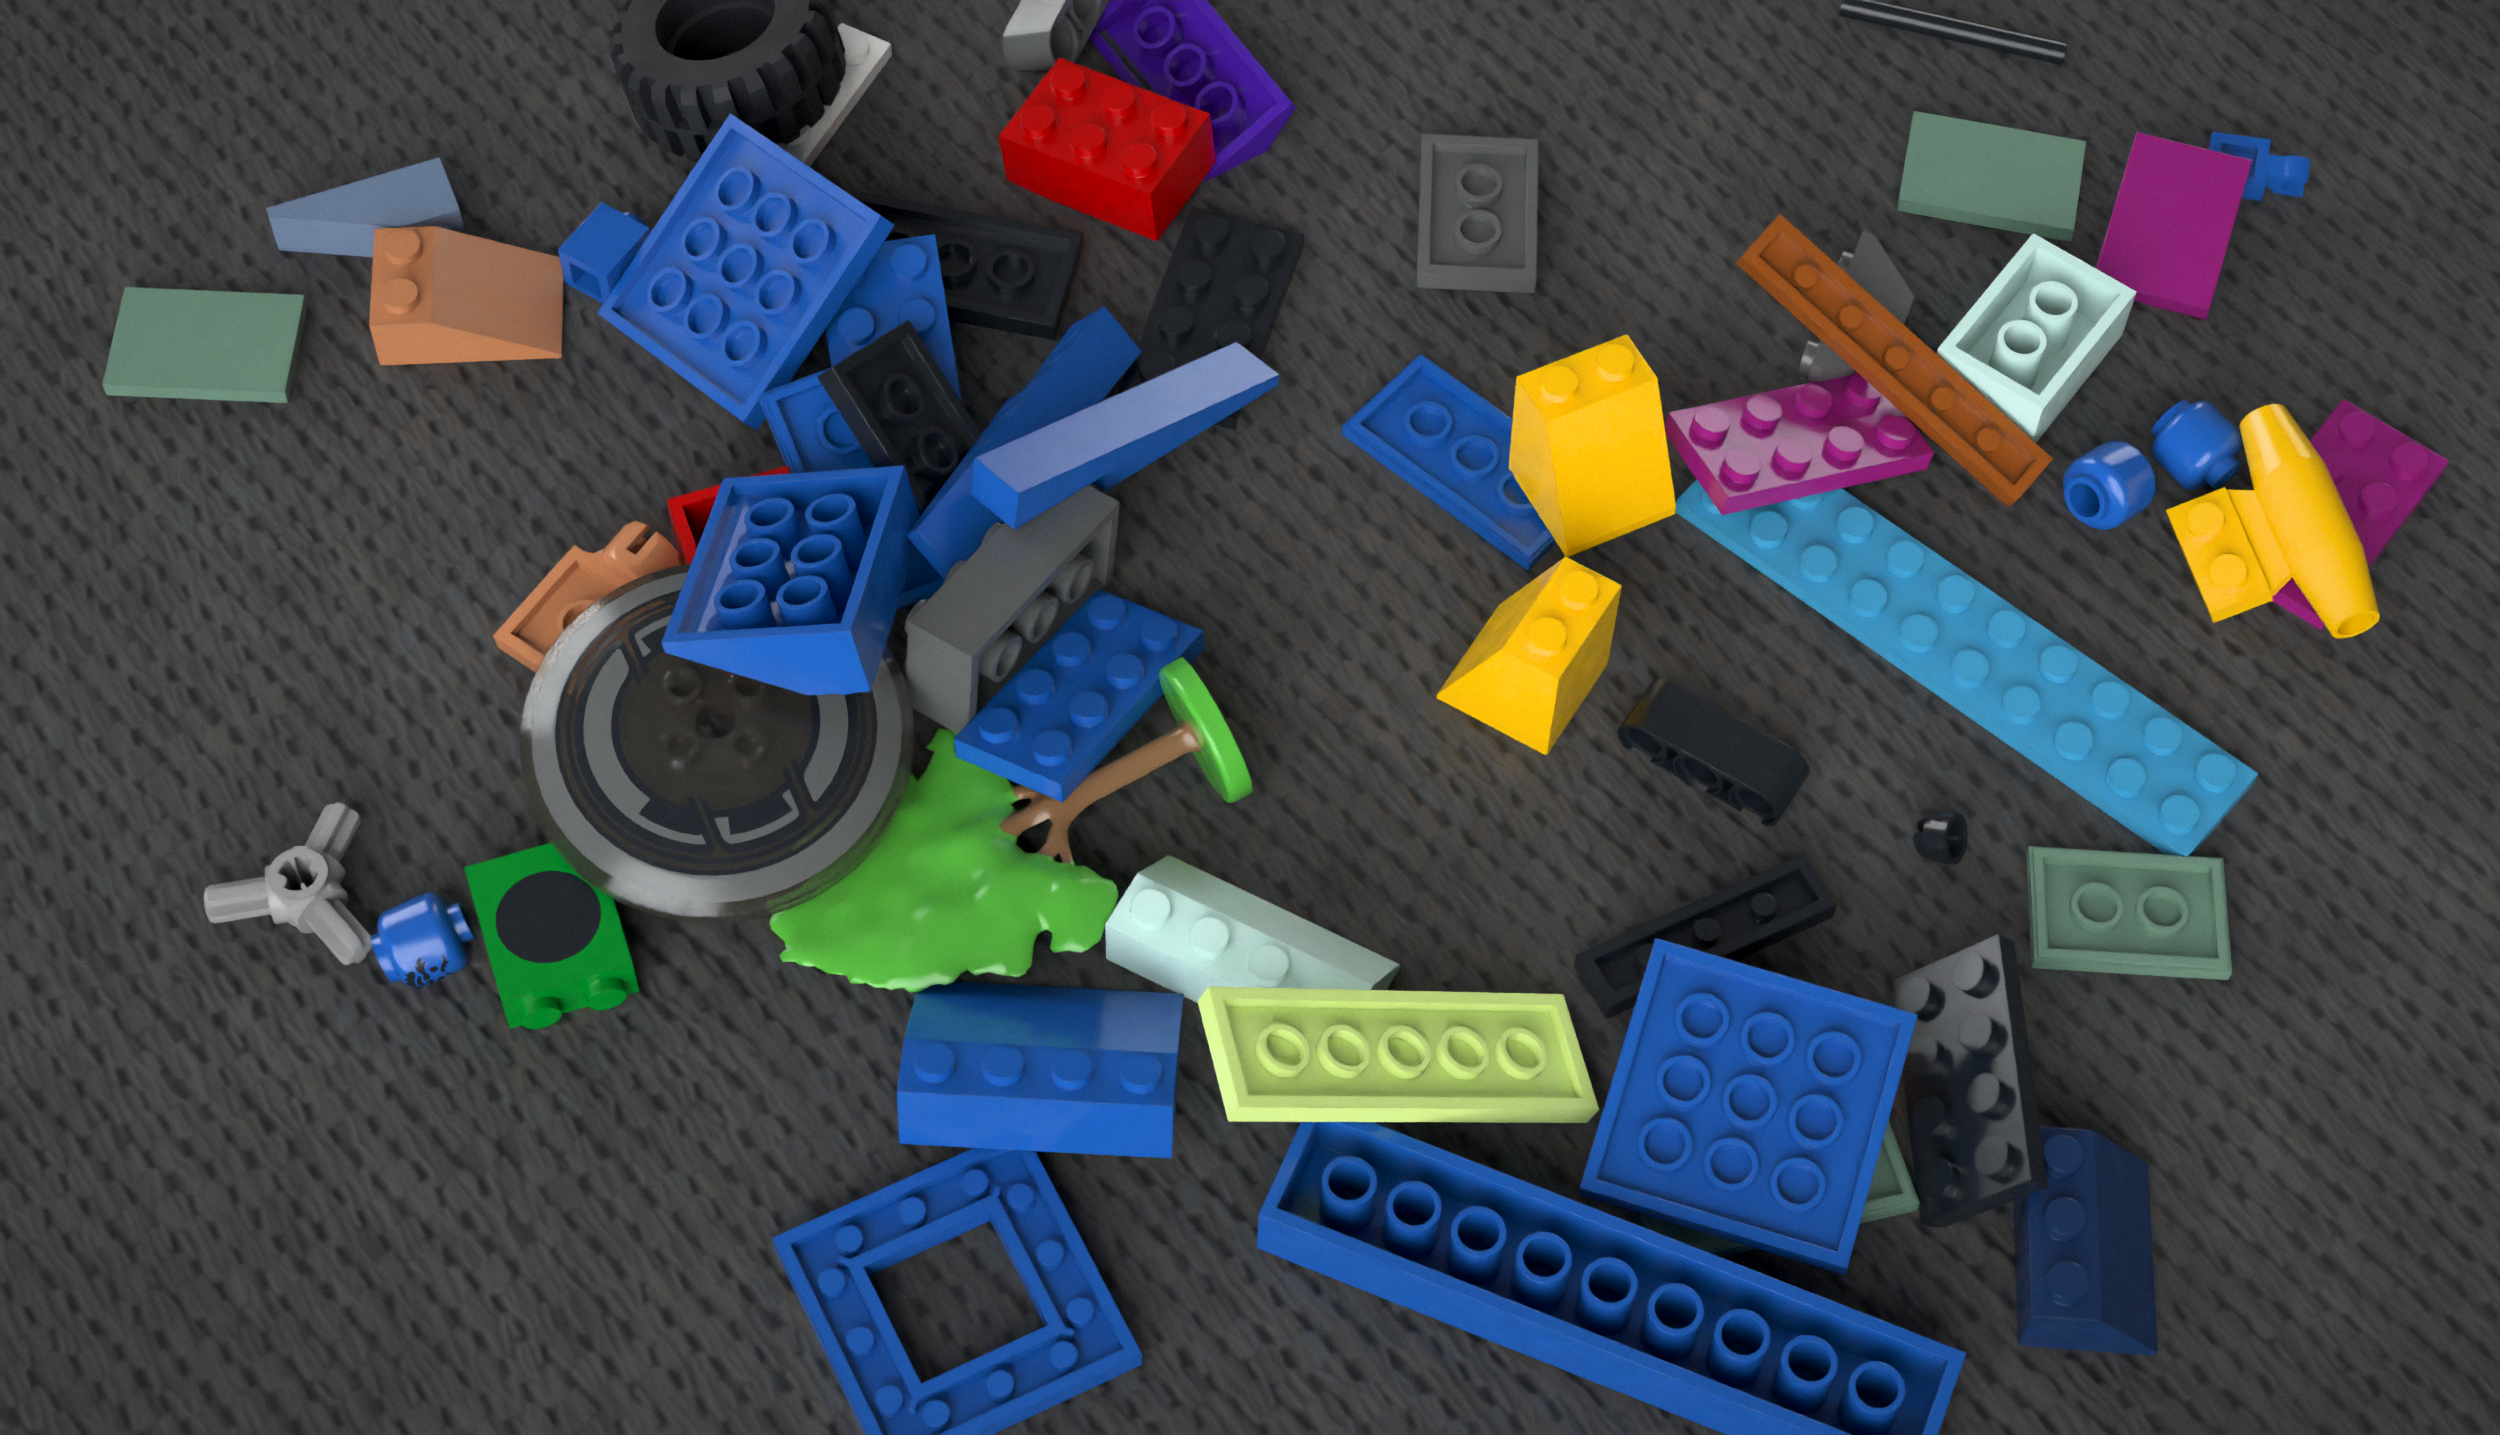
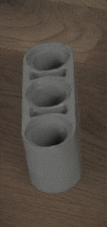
(1049, 30)

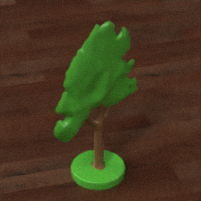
(955, 887)

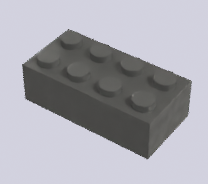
(1006, 605)

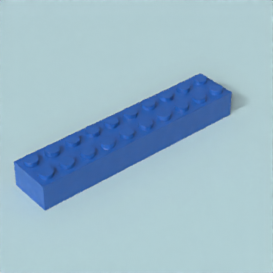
(1595, 1291)

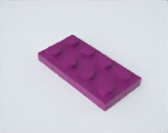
(1795, 442)
(2378, 479)

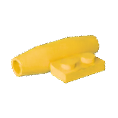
(2288, 527)

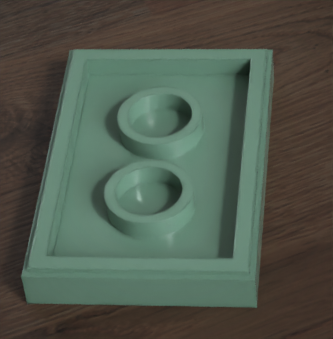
(1992, 176)
(205, 345)
(2128, 913)

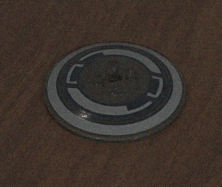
(696, 819)

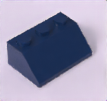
(2086, 1249)

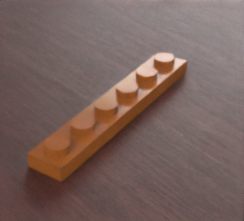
(1894, 361)

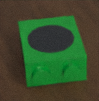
(549, 937)

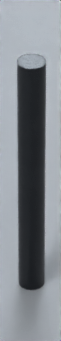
(1955, 29)

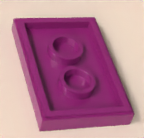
(2173, 223)

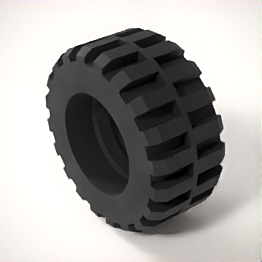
(771, 85)

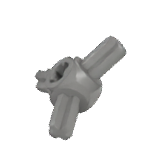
(313, 908)

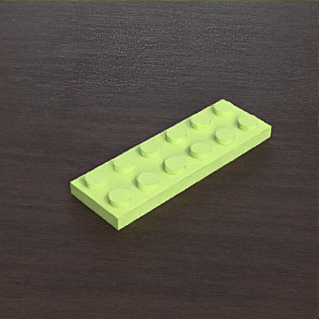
(1395, 1056)

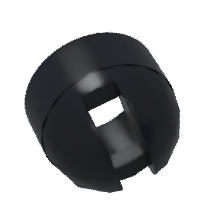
(1936, 831)

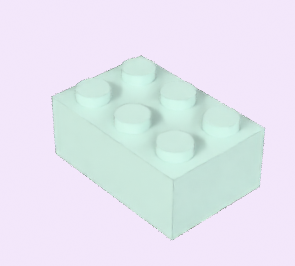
(2038, 333)

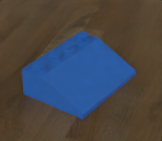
(798, 578)
(1041, 1069)

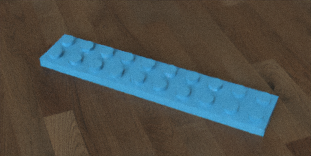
(1988, 662)

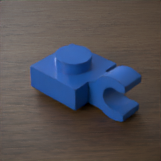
(2279, 173)

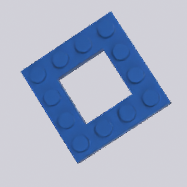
(1074, 1352)

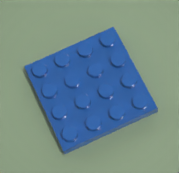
(744, 270)
(1749, 1106)

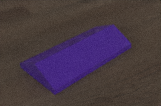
(1201, 63)

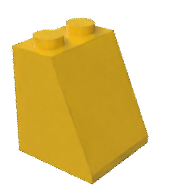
(1592, 445)
(1538, 655)

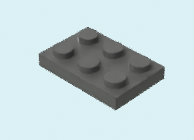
(1477, 213)

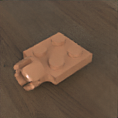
(576, 585)

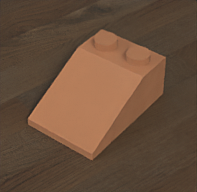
(462, 299)

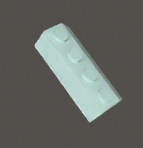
(1207, 933)

